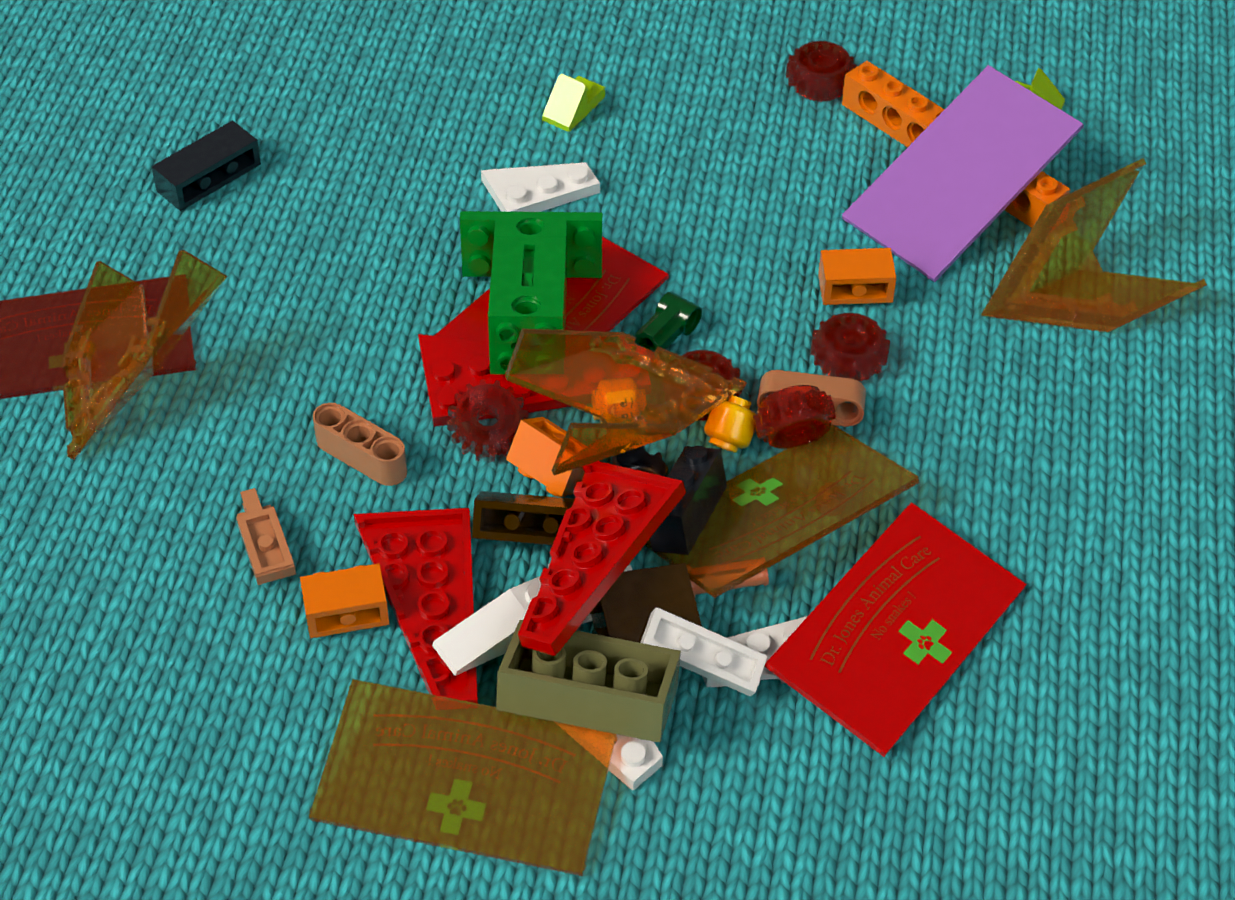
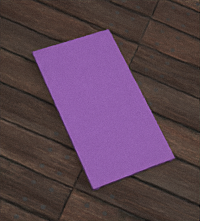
(962, 172)

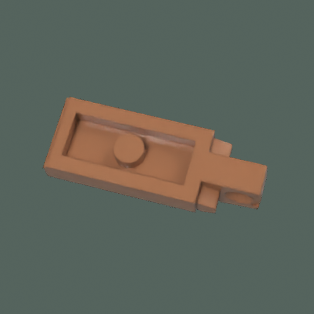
(264, 540)

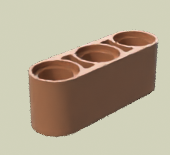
(839, 388)
(360, 444)

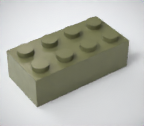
(592, 684)

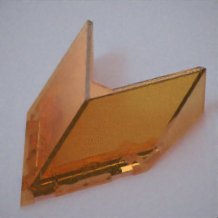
(1059, 277)
(111, 344)
(629, 387)

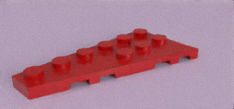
(456, 362)
(597, 540)
(427, 583)

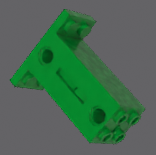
(528, 268)

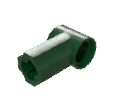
(671, 319)

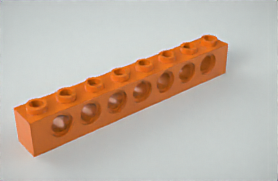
(907, 114)

